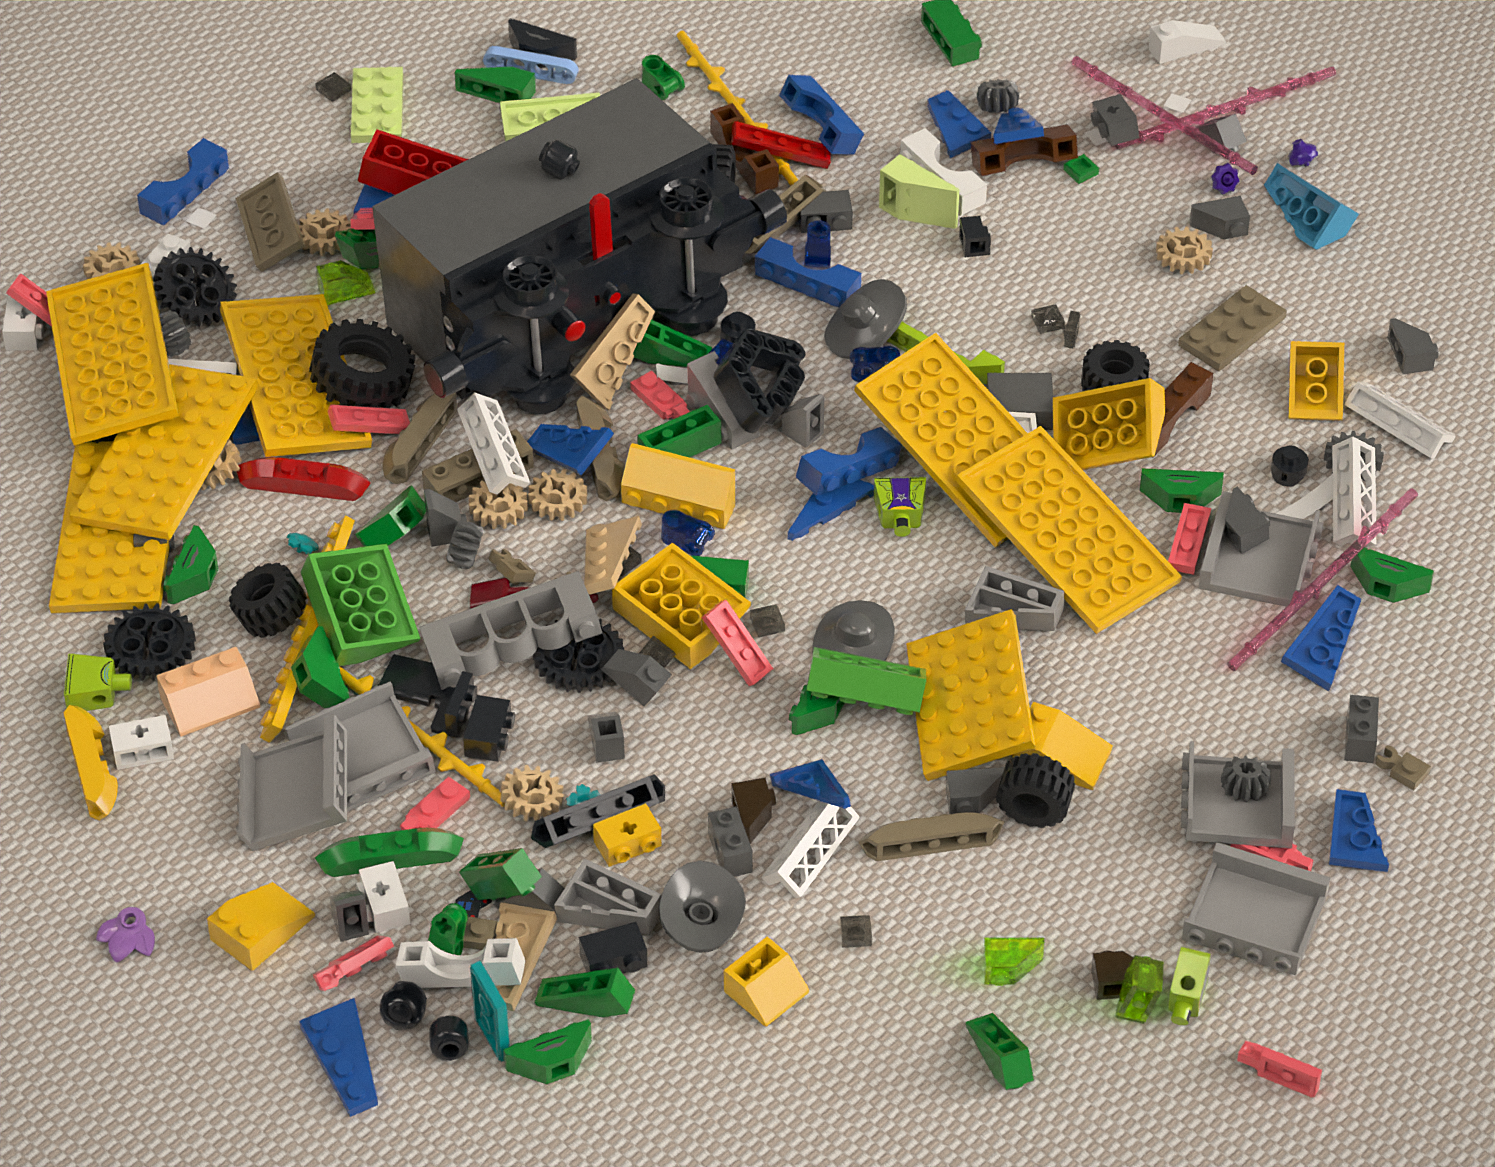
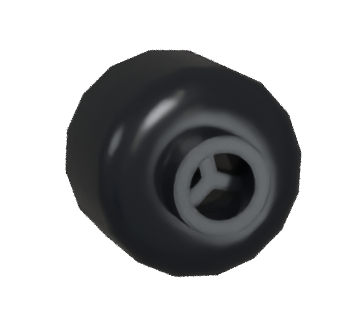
(559, 159)
(449, 1038)

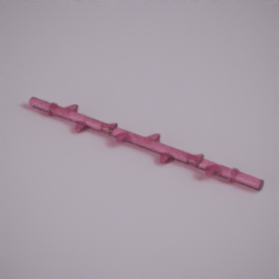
(1237, 105)
(1233, 157)
(1314, 589)

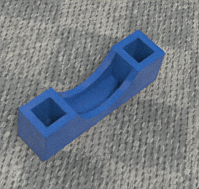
(806, 96)
(165, 200)
(829, 285)
(826, 471)

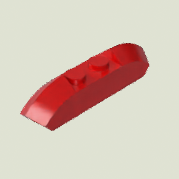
(303, 478)

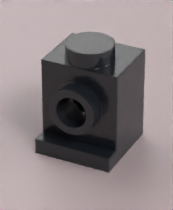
(974, 237)

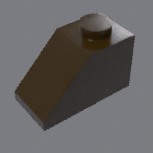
(753, 804)
(1109, 972)

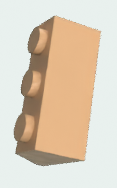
(207, 691)

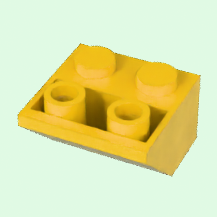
(765, 981)

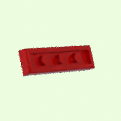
(780, 144)

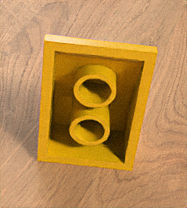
(1316, 380)
(1069, 743)
(257, 923)

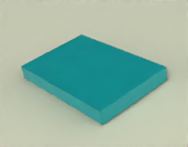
(489, 1010)

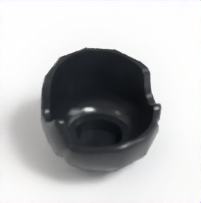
(403, 1005)

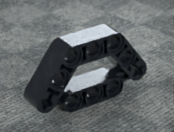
(740, 387)

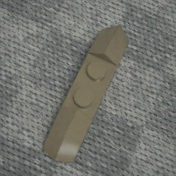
(794, 200)
(419, 436)
(606, 467)
(931, 835)

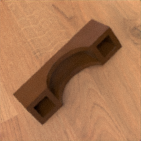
(1056, 145)
(756, 167)
(1187, 390)

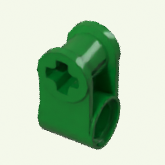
(660, 77)
(448, 929)

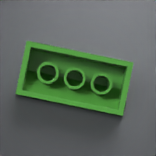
(866, 680)

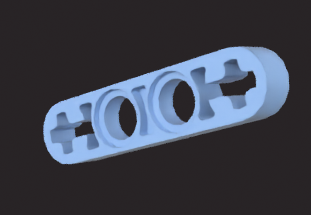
(497, 57)

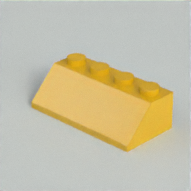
(680, 483)

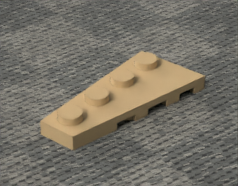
(607, 359)
(605, 552)
(532, 931)

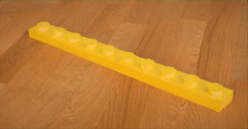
(283, 695)

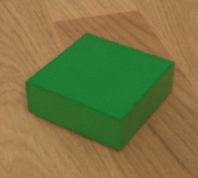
(1081, 168)

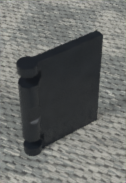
(413, 680)

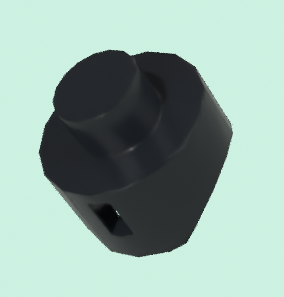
(734, 325)
(1290, 461)

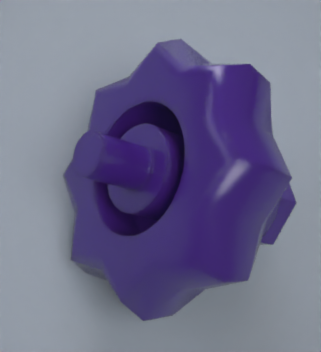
(1302, 153)
(1225, 178)

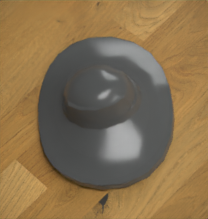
(866, 318)
(856, 629)
(701, 906)

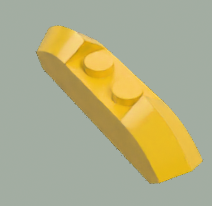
(96, 782)

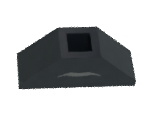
(541, 41)

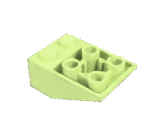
(917, 194)

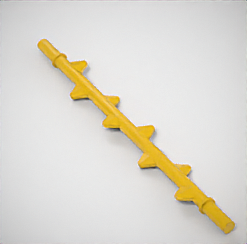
(713, 74)
(435, 744)

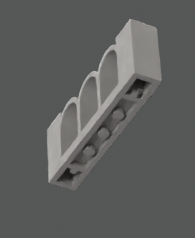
(567, 592)

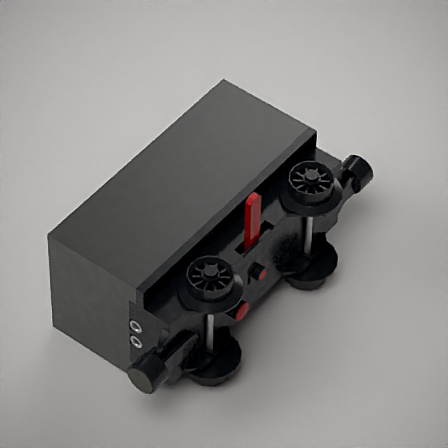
(517, 270)

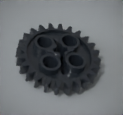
(172, 286)
(168, 647)
(559, 663)

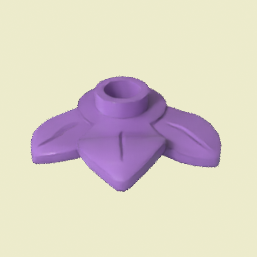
(126, 937)

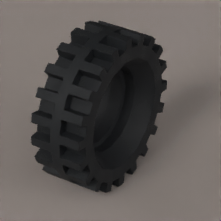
(355, 386)

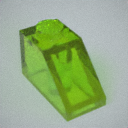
(343, 282)
(1010, 959)
(1140, 989)

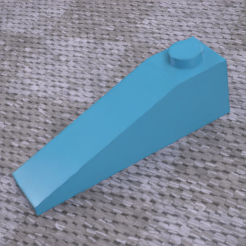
(1312, 212)

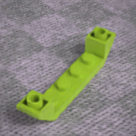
(907, 337)

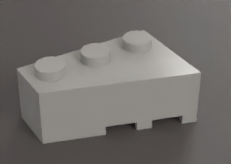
(704, 391)
(1032, 602)
(607, 900)

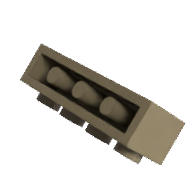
(461, 473)

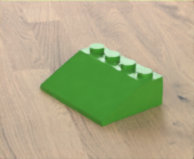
(359, 602)

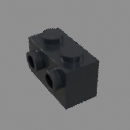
(488, 728)
(614, 948)

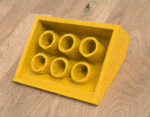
(1110, 423)
(669, 599)

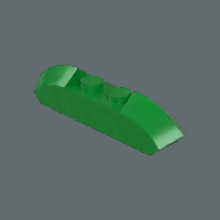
(403, 847)

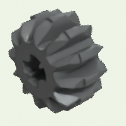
(998, 95)
(174, 333)
(464, 544)
(1245, 778)

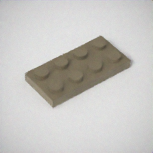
(269, 222)
(1232, 328)

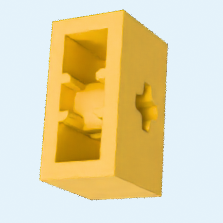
(627, 835)

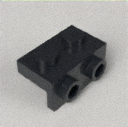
(455, 706)

